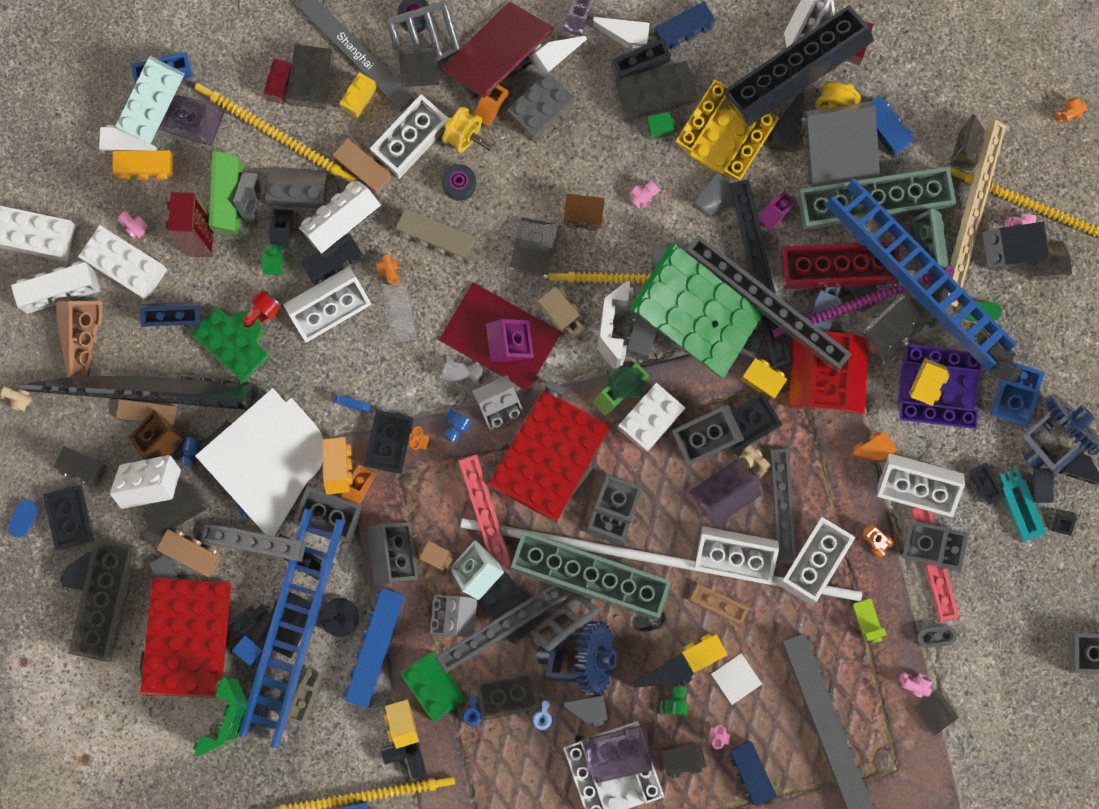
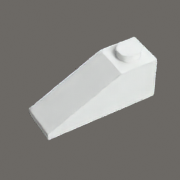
(627, 33)
(548, 55)
(118, 140)

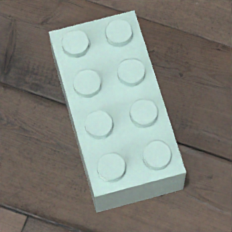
(150, 99)

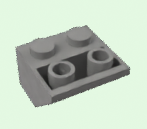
(498, 403)
(453, 616)

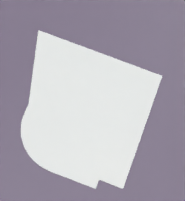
(266, 459)

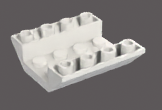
(615, 303)
(615, 793)

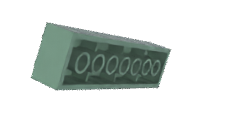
(897, 194)
(590, 575)

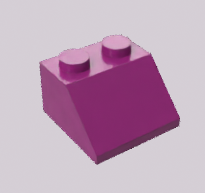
(509, 340)

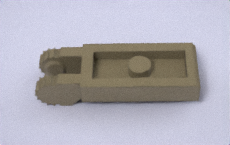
(304, 699)

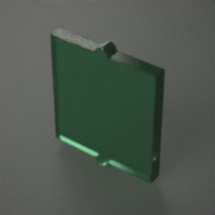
(625, 383)

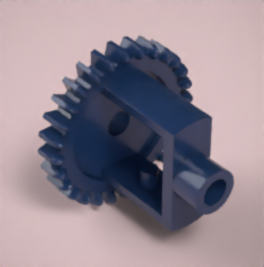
(1075, 422)
(594, 656)

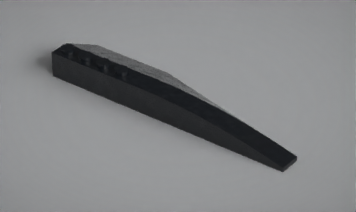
(153, 389)

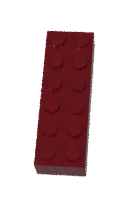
(189, 224)
(834, 266)

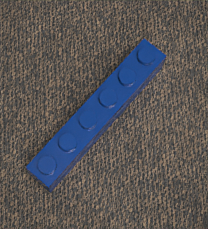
(375, 648)

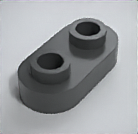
(935, 636)

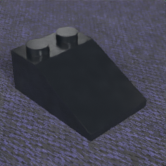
(1016, 246)
(670, 673)

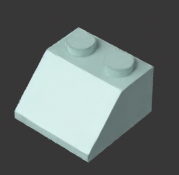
(476, 570)

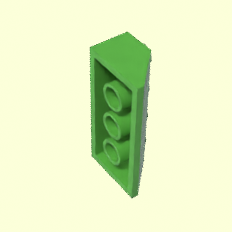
(224, 183)

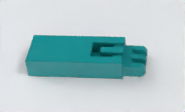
(1024, 513)

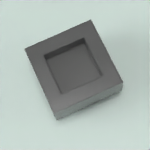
(554, 389)

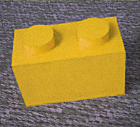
(358, 95)
(764, 378)
(929, 381)
(704, 653)
(401, 724)

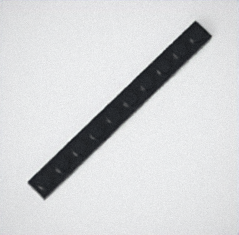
(758, 264)

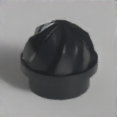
(753, 343)

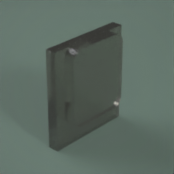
(935, 712)

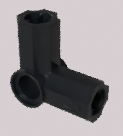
(414, 761)

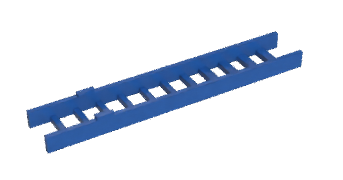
(943, 278)
(284, 707)

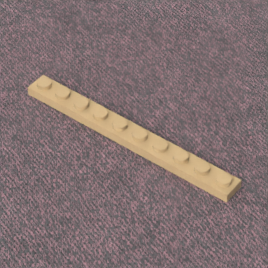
(975, 203)

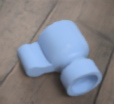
(542, 718)

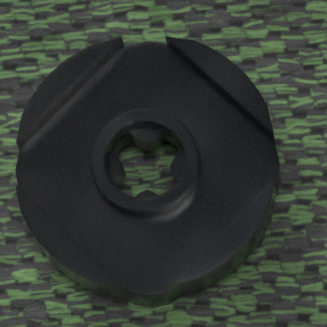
(331, 610)

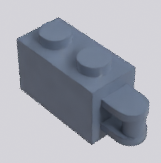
(824, 301)

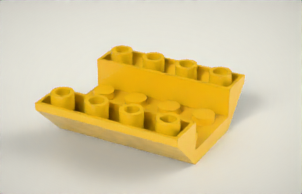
(720, 137)

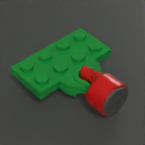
(237, 338)

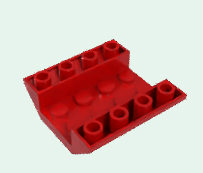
(819, 386)

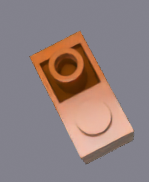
(491, 105)
(876, 449)

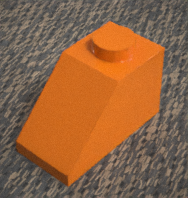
(362, 480)

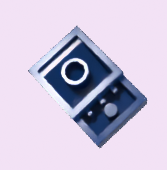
(1018, 399)

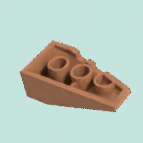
(77, 331)

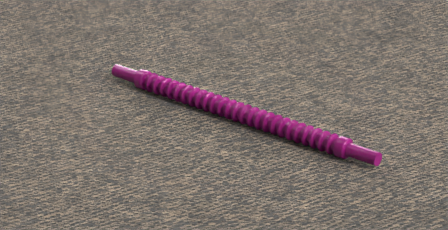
(864, 301)

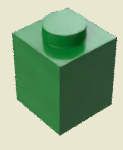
(661, 125)
(272, 259)

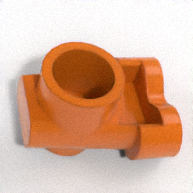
(1073, 110)
(388, 268)
(418, 440)
(877, 540)

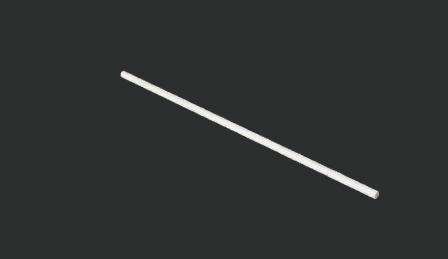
(643, 556)

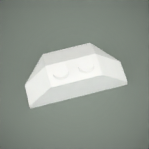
(807, 17)

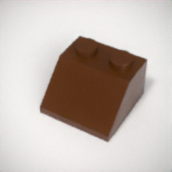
(583, 212)
(155, 437)

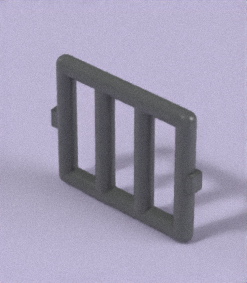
(426, 12)
(564, 610)

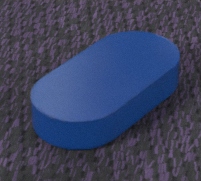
(351, 403)
(22, 519)

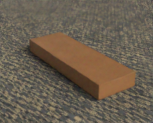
(139, 411)
(719, 604)

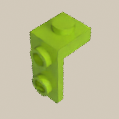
(868, 621)

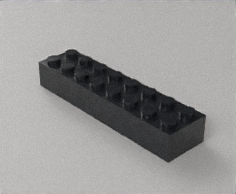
(798, 65)

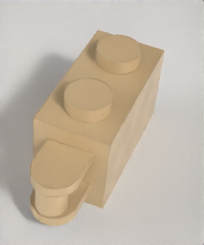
(561, 311)

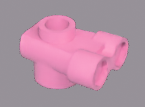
(641, 196)
(1025, 219)
(134, 227)
(919, 686)
(719, 737)

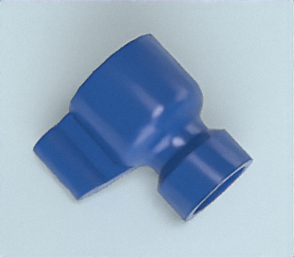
(458, 423)
(190, 448)
(472, 715)

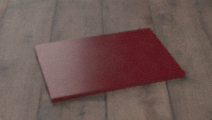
(497, 49)
(468, 335)

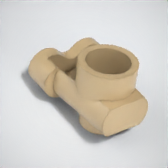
(18, 399)
(753, 458)

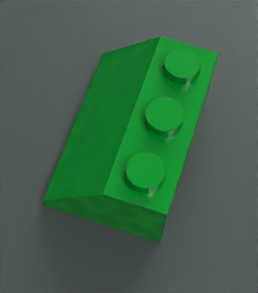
(432, 687)

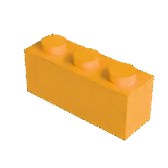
(142, 165)
(337, 465)

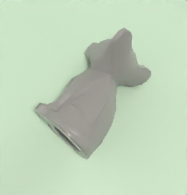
(456, 371)

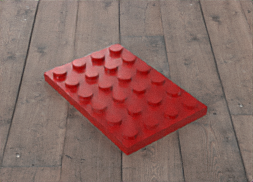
(549, 456)
(185, 638)

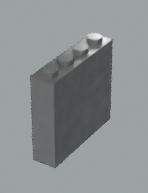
(841, 144)

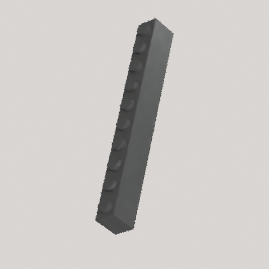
(769, 304)
(827, 723)

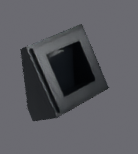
(1064, 522)

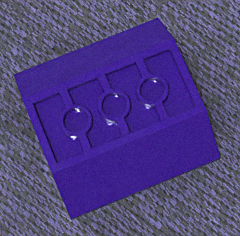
(957, 396)

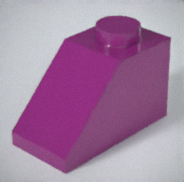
(777, 210)

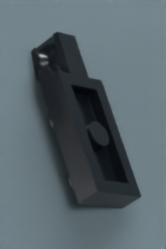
(244, 623)

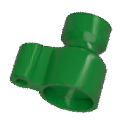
(676, 705)

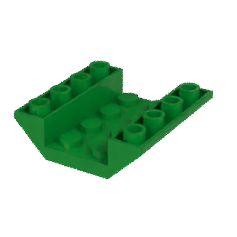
(227, 733)

